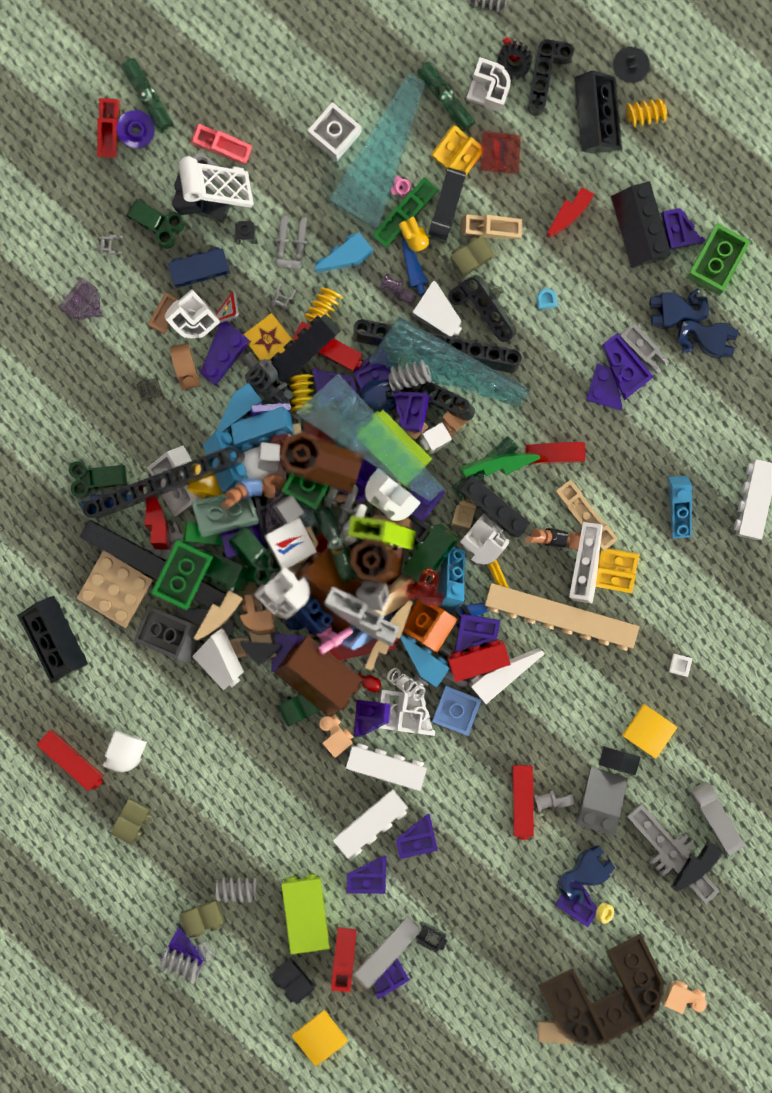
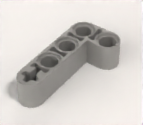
(717, 819)

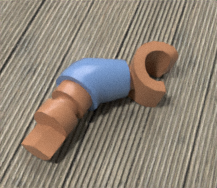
(254, 487)

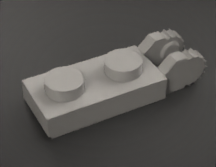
(643, 346)

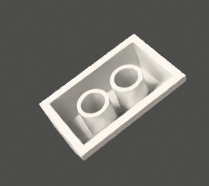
(179, 499)

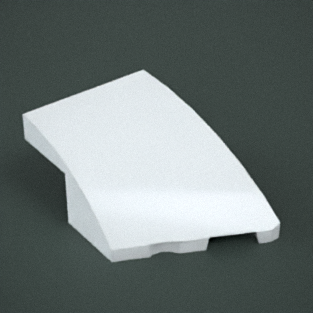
(410, 714)

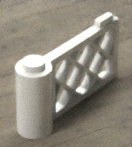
(194, 187)

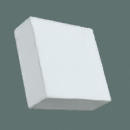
(680, 665)

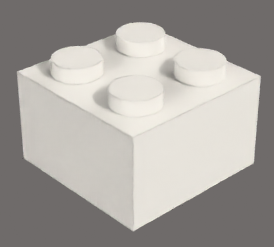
(334, 131)

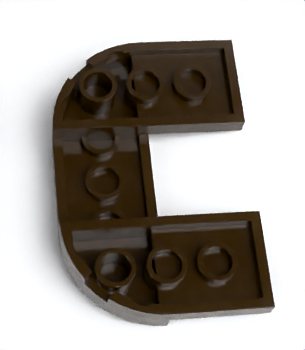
(614, 1014)

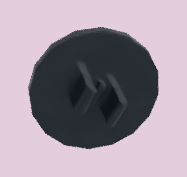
(631, 64)

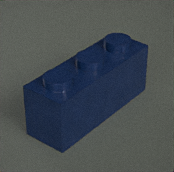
(198, 267)

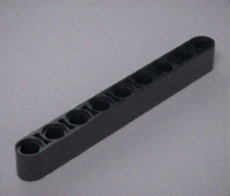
(466, 346)
(154, 482)
(143, 559)

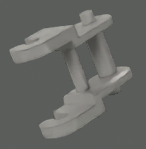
(110, 239)
(275, 302)

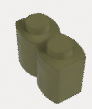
(471, 256)
(131, 820)
(202, 918)

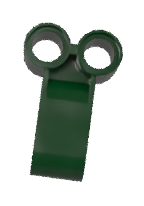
(156, 221)
(96, 477)
(254, 556)

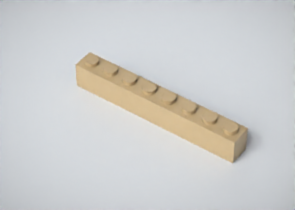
(562, 616)

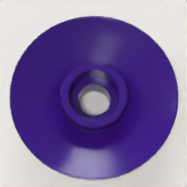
(139, 120)

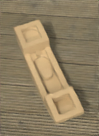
(583, 512)

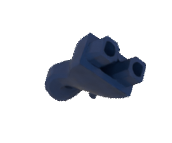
(675, 309)
(709, 338)
(374, 396)
(310, 617)
(586, 872)

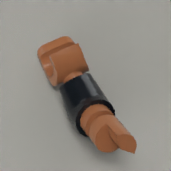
(555, 538)

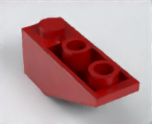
(343, 959)

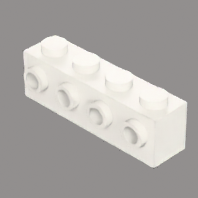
(756, 500)
(385, 767)
(370, 823)

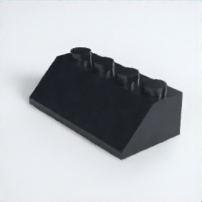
(598, 112)
(640, 225)
(52, 639)

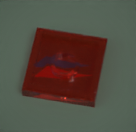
(500, 152)

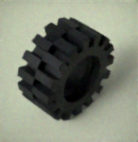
(518, 50)

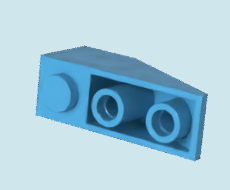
(350, 254)
(238, 406)
(680, 506)
(452, 579)
(429, 668)

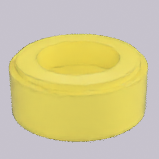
(604, 913)

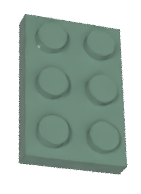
(215, 519)

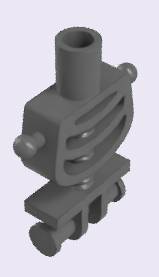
(262, 377)

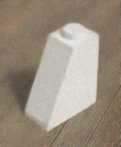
(437, 312)
(219, 660)

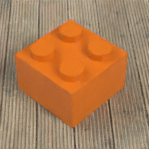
(429, 624)

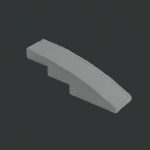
(365, 619)
(386, 953)

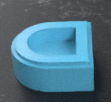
(546, 299)

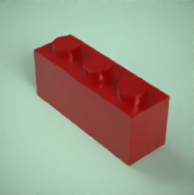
(478, 660)

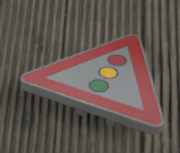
(228, 309)

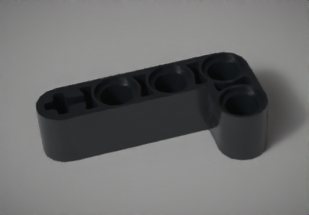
(544, 77)
(447, 205)
(485, 310)
(440, 398)

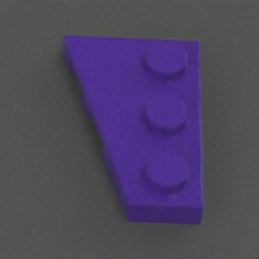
(223, 352)
(626, 366)

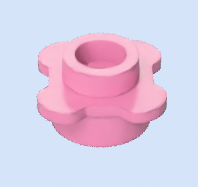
(406, 184)

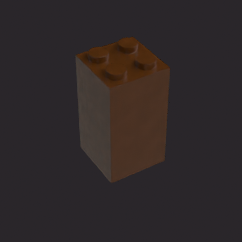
(321, 577)
(318, 676)

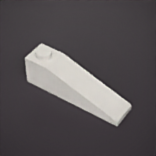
(586, 563)
(493, 682)

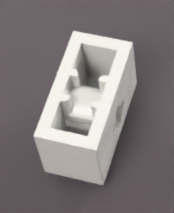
(434, 439)

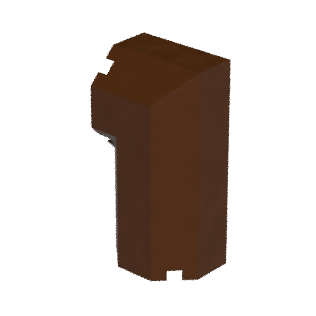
(321, 462)
(377, 561)

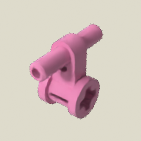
(330, 639)

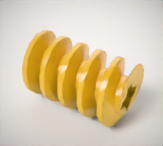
(646, 111)
(323, 304)
(300, 391)

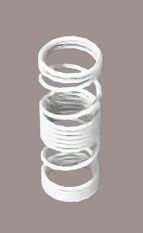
(408, 686)

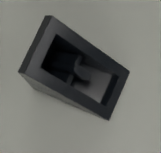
(260, 651)
(619, 760)

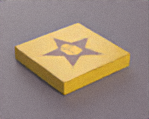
(267, 338)

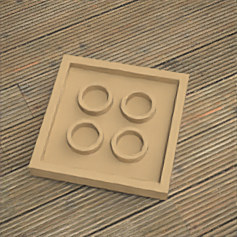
(115, 589)

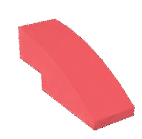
(220, 144)

